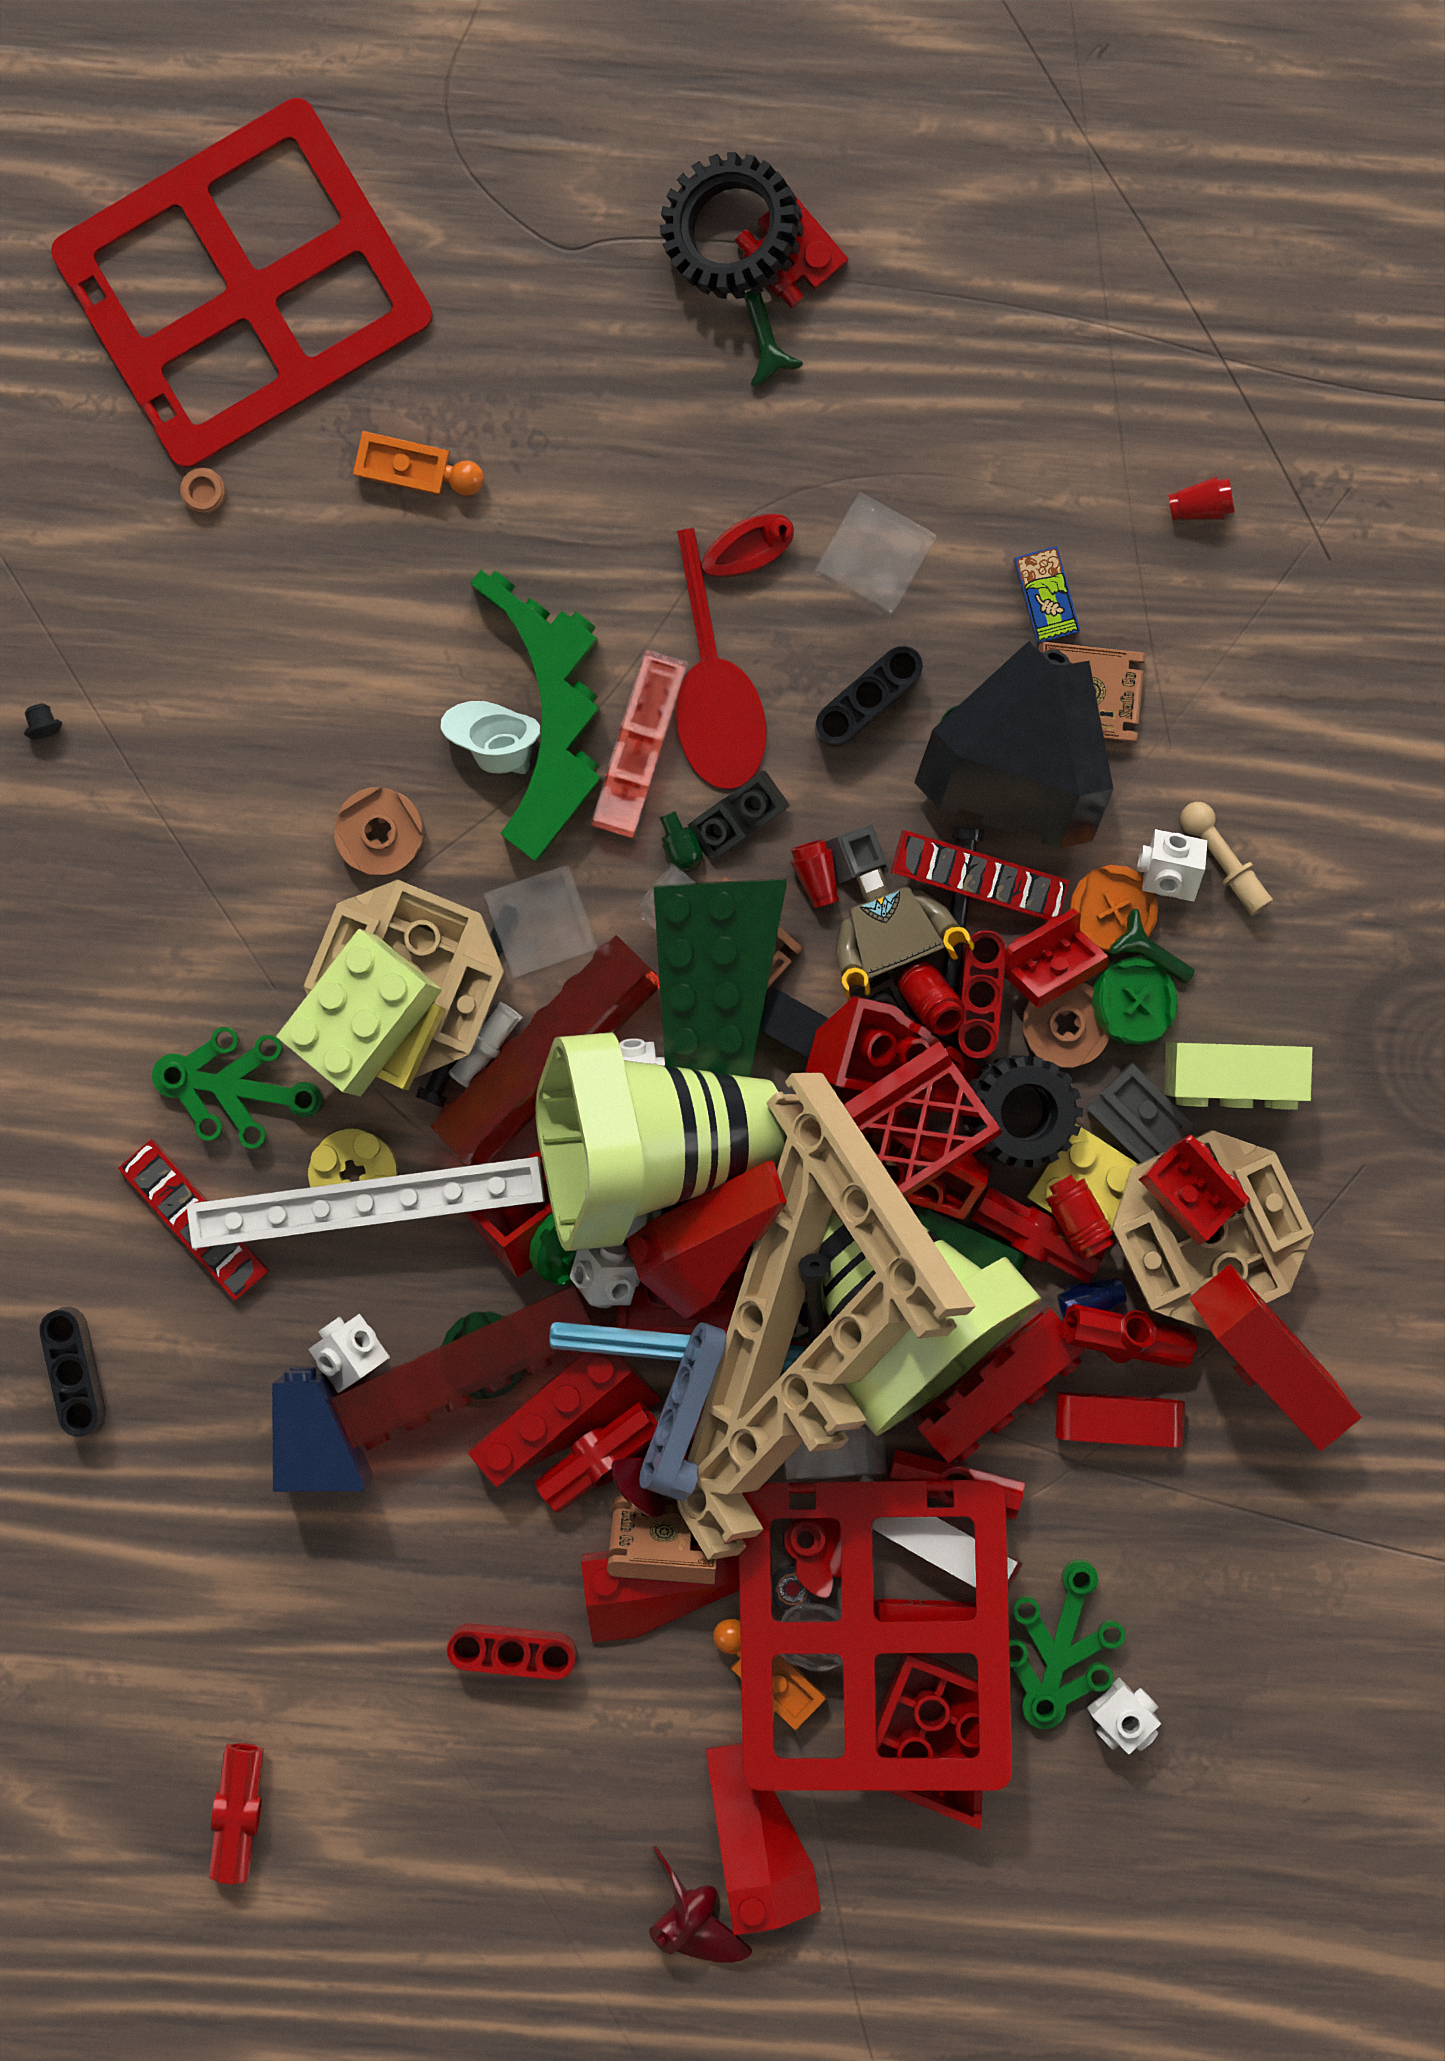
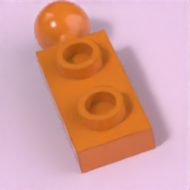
(414, 466)
(793, 1692)

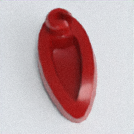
(748, 546)

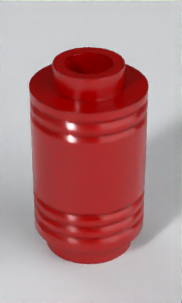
(931, 998)
(1080, 1216)

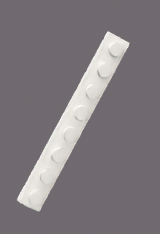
(366, 1202)

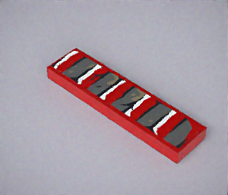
(978, 876)
(168, 1193)

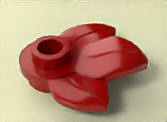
(820, 1561)

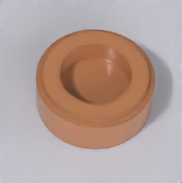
(203, 490)

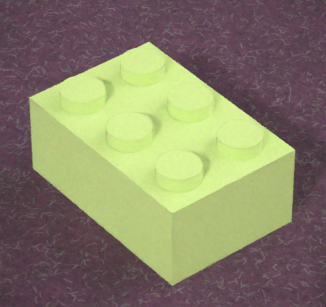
(359, 1013)
(1238, 1074)

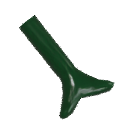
(770, 356)
(1136, 941)

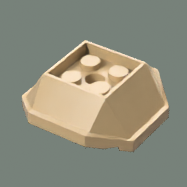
(439, 940)
(1259, 1241)

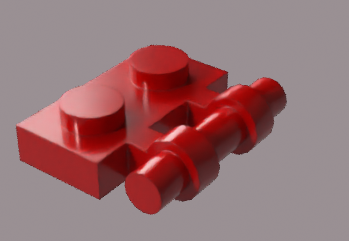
(816, 260)

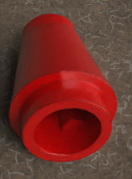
(1203, 501)
(816, 871)

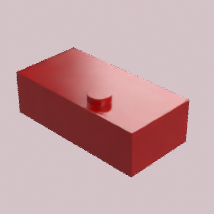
(1274, 1358)

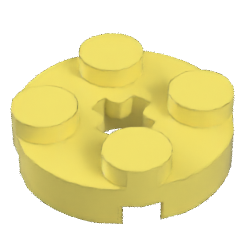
(351, 1144)

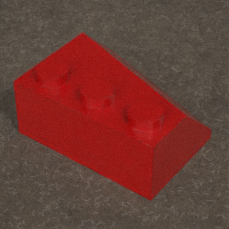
(932, 1714)

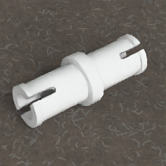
(487, 1045)

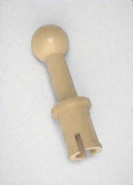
(1199, 821)

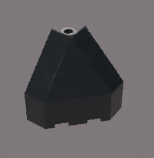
(1025, 751)

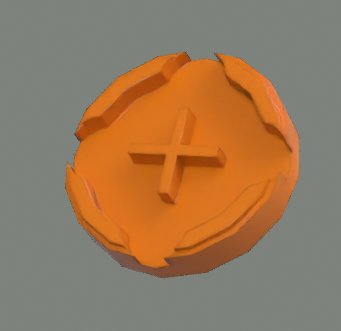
(1106, 900)

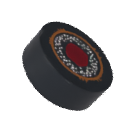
(787, 1589)

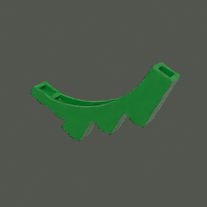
(560, 779)

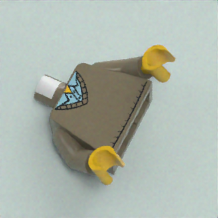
(892, 931)

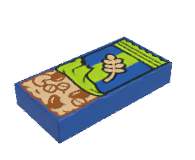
(1046, 595)

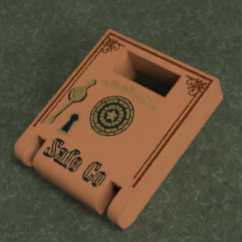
(1115, 685)
(655, 1546)

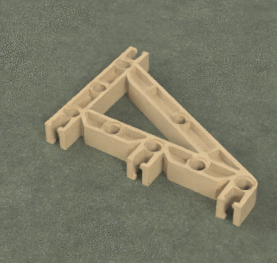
(752, 1412)

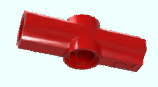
(1032, 1233)
(1128, 1336)
(593, 1455)
(917, 1467)
(236, 1813)

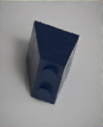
(309, 1438)

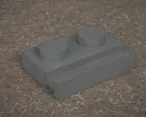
(1140, 1114)

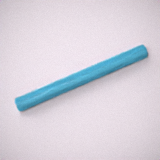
(631, 1342)

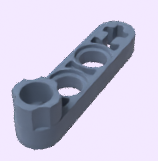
(664, 1464)

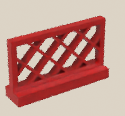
(904, 1089)

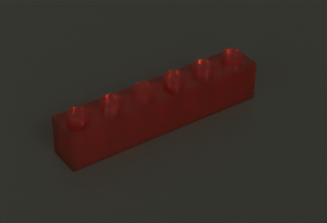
(504, 1094)
(457, 1369)

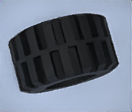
(1058, 1110)

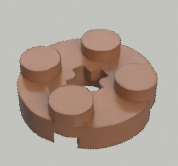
(354, 824)
(1070, 1049)

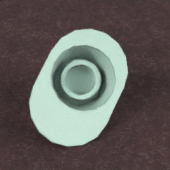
(493, 734)

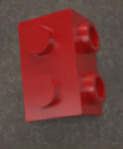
(1053, 959)
(1194, 1188)

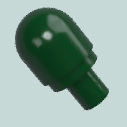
(680, 844)

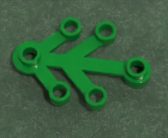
(228, 1086)
(1059, 1652)

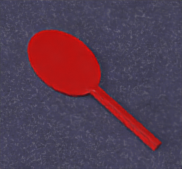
(717, 703)

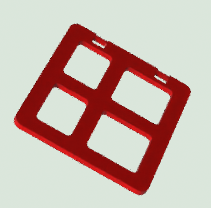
(250, 291)
(861, 1637)

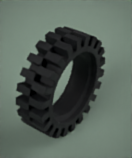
(697, 191)

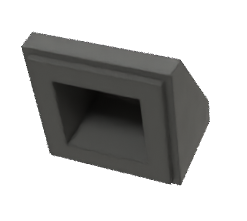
(856, 854)

